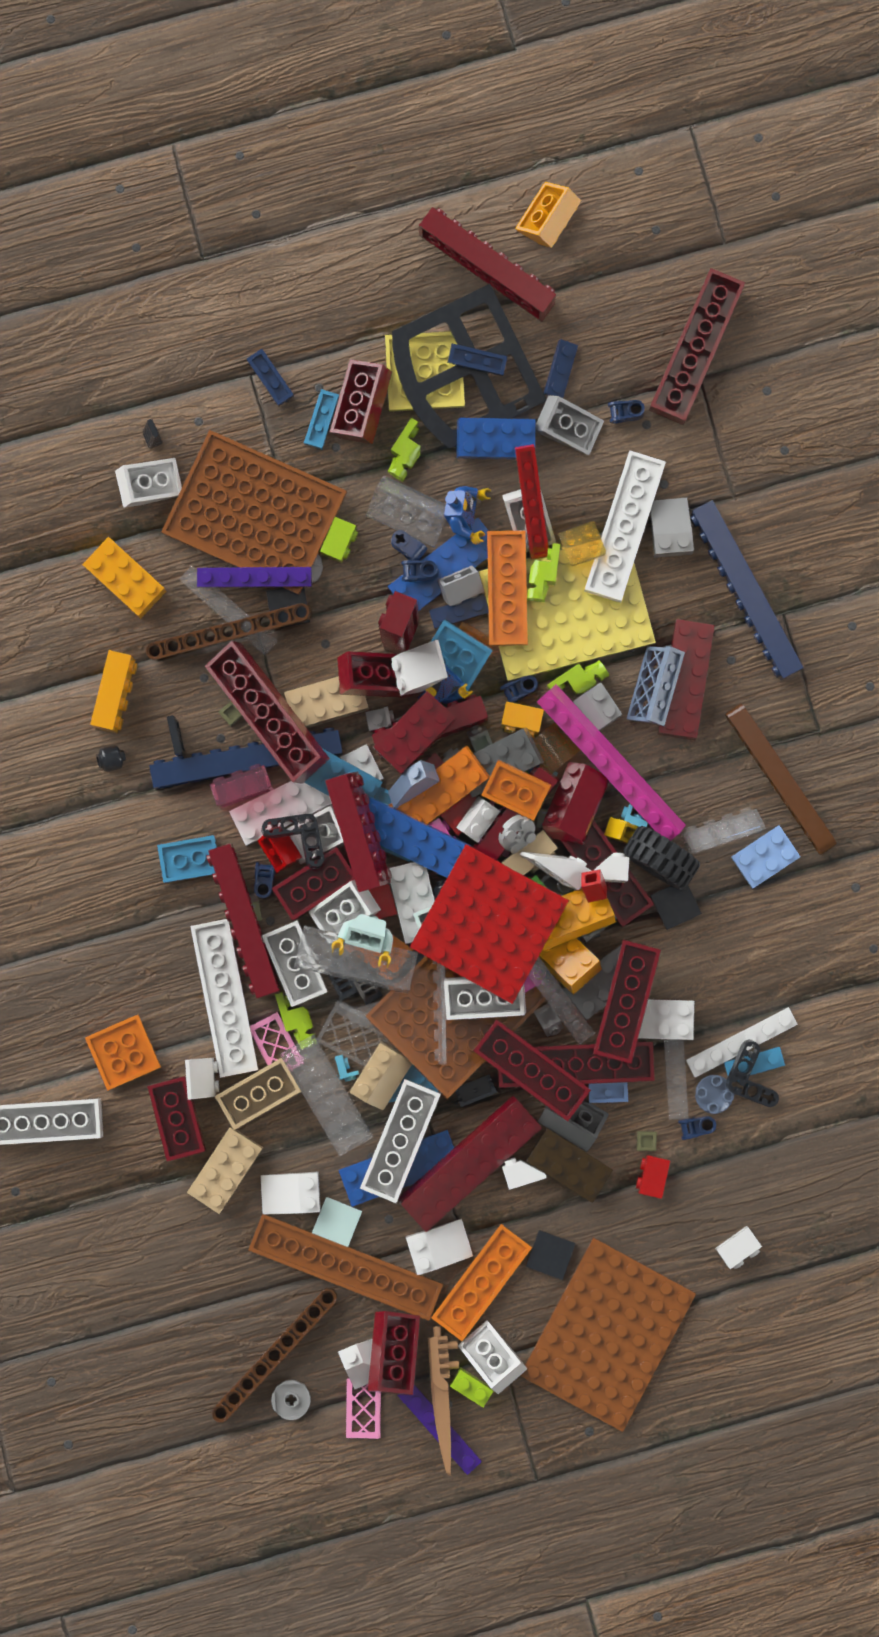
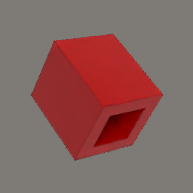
(594, 885)

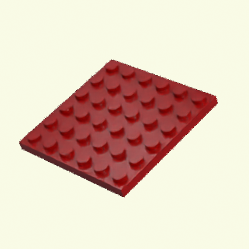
(489, 923)

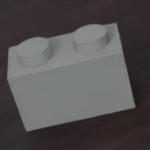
(461, 586)

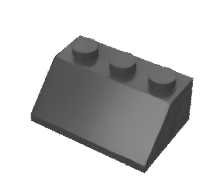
(581, 1128)

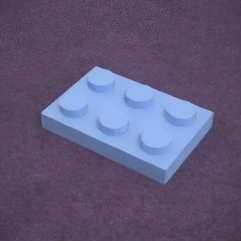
(765, 857)

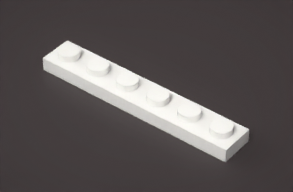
(729, 1048)

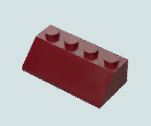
(575, 803)

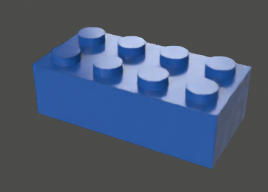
(493, 437)

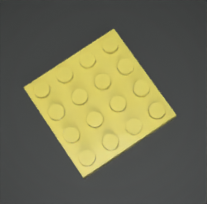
(429, 357)

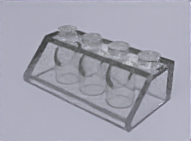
(407, 511)
(723, 831)

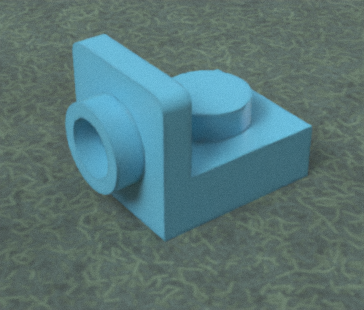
(636, 820)
(343, 1064)

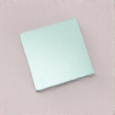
(337, 1221)

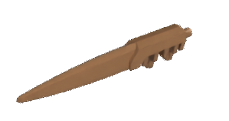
(440, 1371)

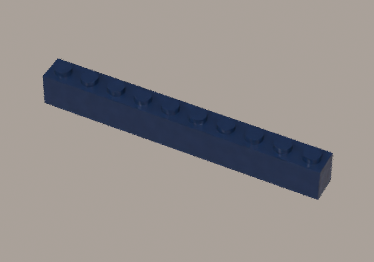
(746, 590)
(221, 764)

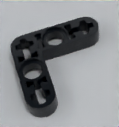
(312, 831)
(742, 1077)

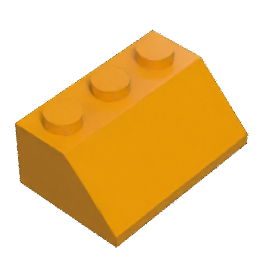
(548, 214)

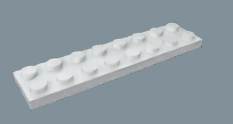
(625, 526)
(292, 799)
(224, 998)

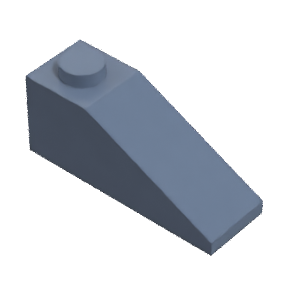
(413, 782)

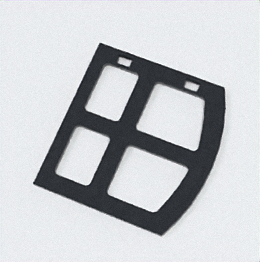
(450, 314)

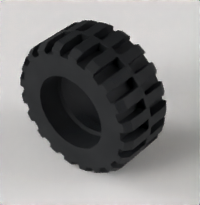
(661, 858)

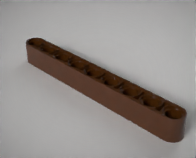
(219, 631)
(780, 779)
(270, 1363)

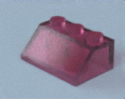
(241, 786)

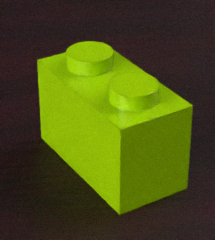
(338, 540)
(471, 1387)

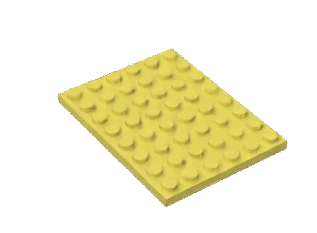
(575, 623)

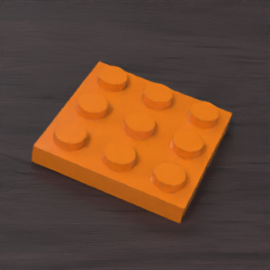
(123, 1052)

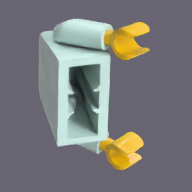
(366, 933)

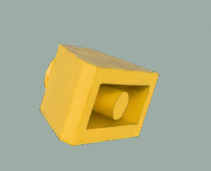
(619, 830)

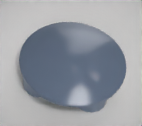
(713, 1094)

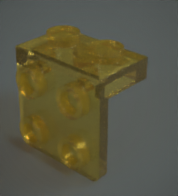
(582, 543)

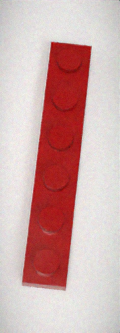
(532, 501)

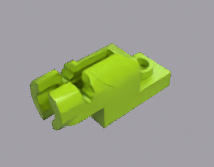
(405, 451)
(542, 574)
(579, 679)
(295, 1019)

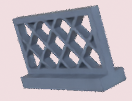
(662, 687)

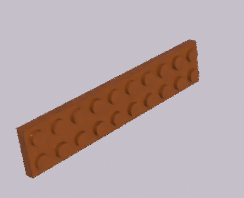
(345, 1267)

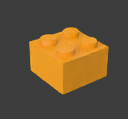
(521, 716)

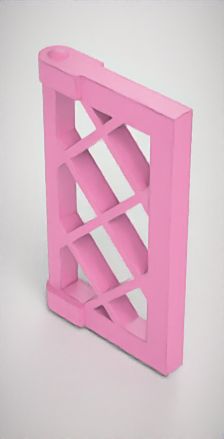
(276, 1016)
(350, 1417)

